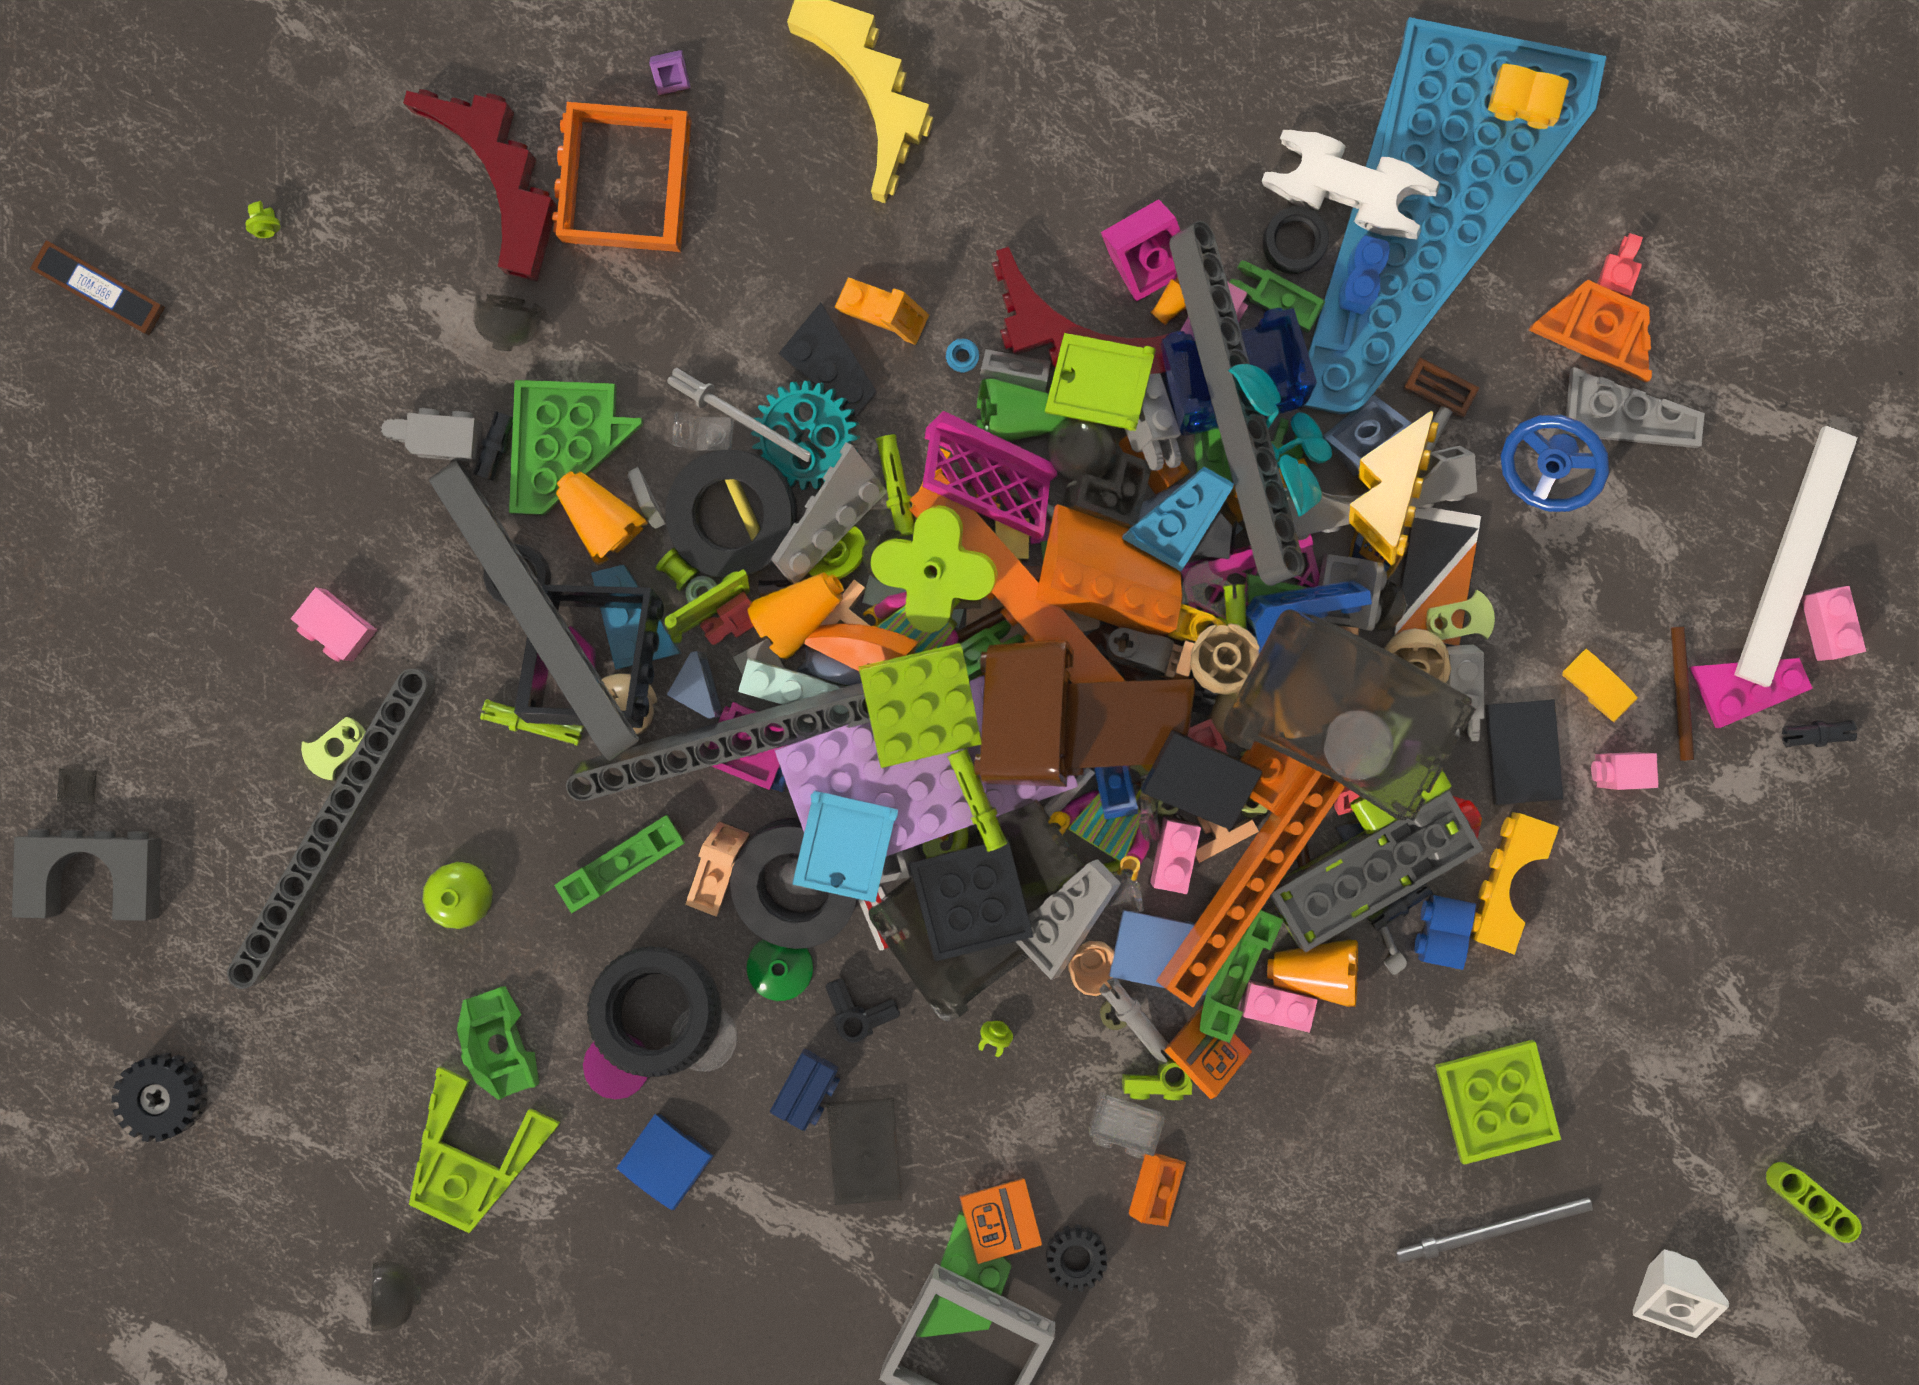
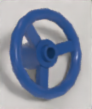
(1555, 461)

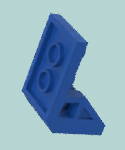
(1317, 600)

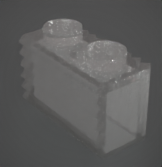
(1126, 1125)

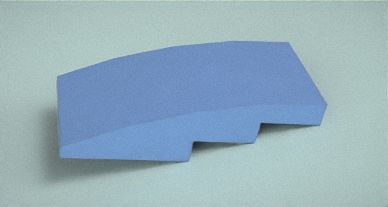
(1146, 946)

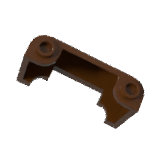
(1024, 713)
(1123, 721)

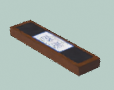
(97, 287)

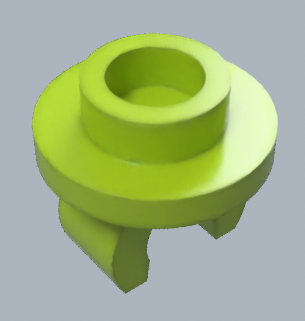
(262, 221)
(997, 1035)

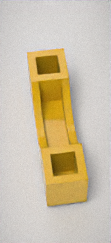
(1522, 842)

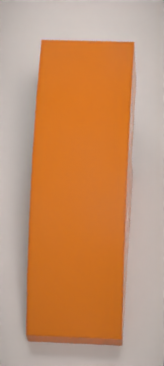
(859, 644)

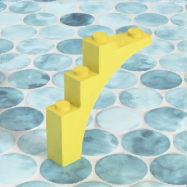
(846, 37)

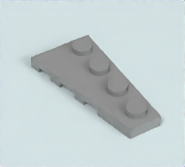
(1630, 414)
(840, 503)
(1068, 917)

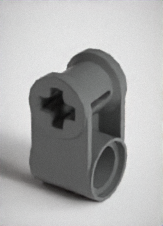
(1144, 652)

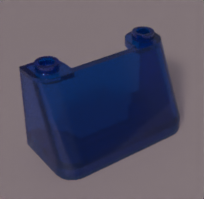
(1271, 346)

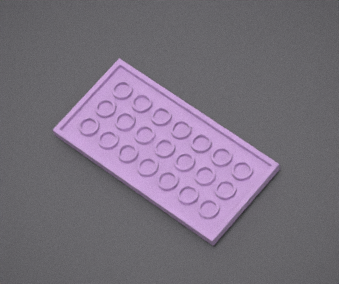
(922, 790)

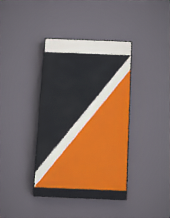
(1438, 566)

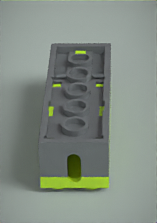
(1376, 870)

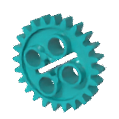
(825, 414)

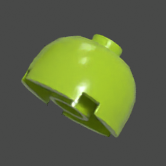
(457, 895)

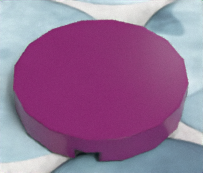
(608, 1079)

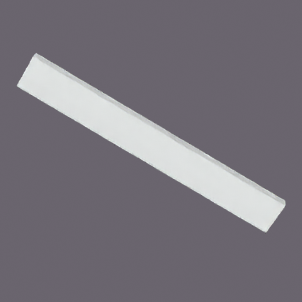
(1795, 556)

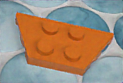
(1602, 328)

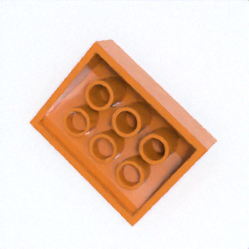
(1106, 577)

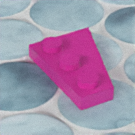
(1734, 698)

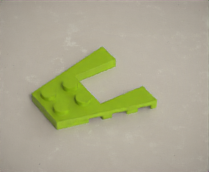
(458, 1184)

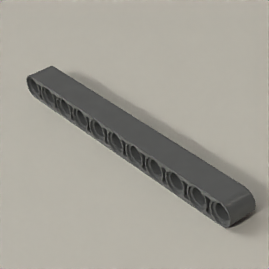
(1239, 423)
(534, 611)
(722, 734)
(317, 835)

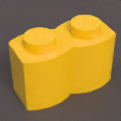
(1527, 96)

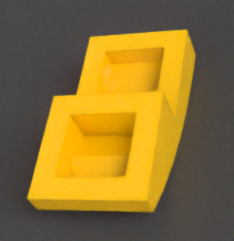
(1600, 685)

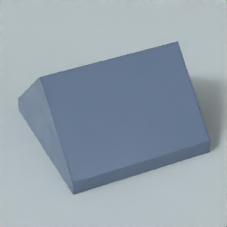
(1364, 431)
(696, 686)

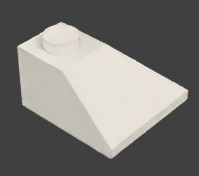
(1679, 1295)

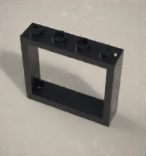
(535, 673)

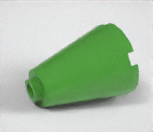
(1013, 410)

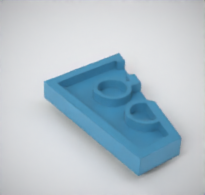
(1181, 519)
(623, 623)

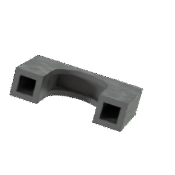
(42, 859)

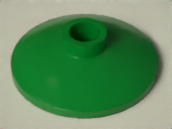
(776, 987)

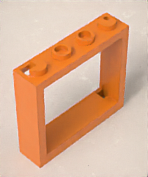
(568, 159)

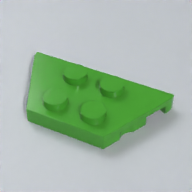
(947, 1317)

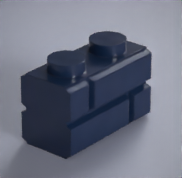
(805, 1089)

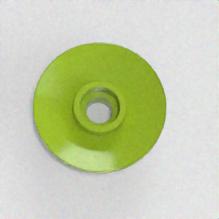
(843, 556)

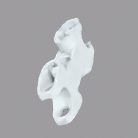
(1369, 190)

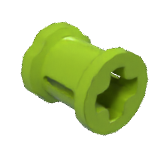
(677, 569)

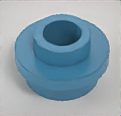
(962, 345)

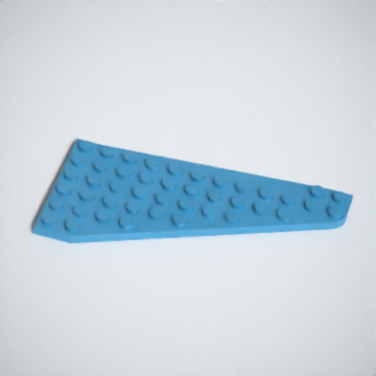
(1484, 170)

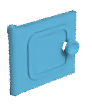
(844, 846)

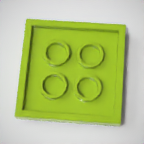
(920, 705)
(1498, 1102)

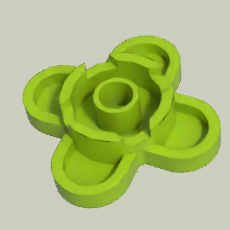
(959, 571)

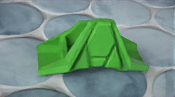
(494, 1072)

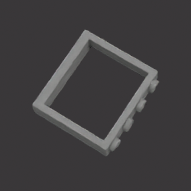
(980, 1301)

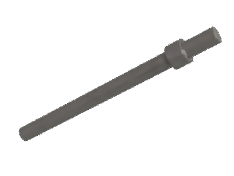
(1431, 1247)

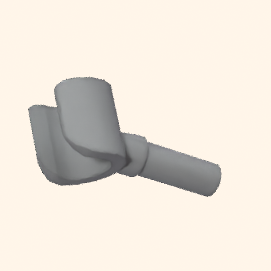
(1395, 962)

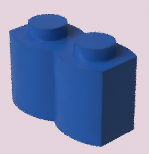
(1363, 278)
(1445, 931)

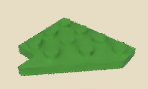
(557, 432)

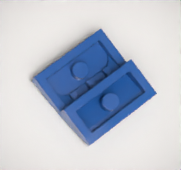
(664, 1162)

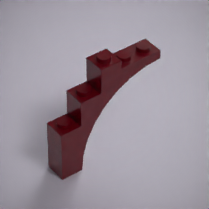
(485, 128)
(1039, 325)

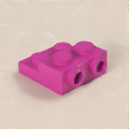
(756, 768)

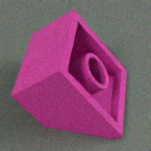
(1142, 248)

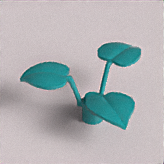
(1298, 477)

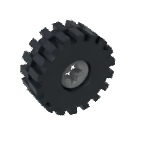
(178, 1088)

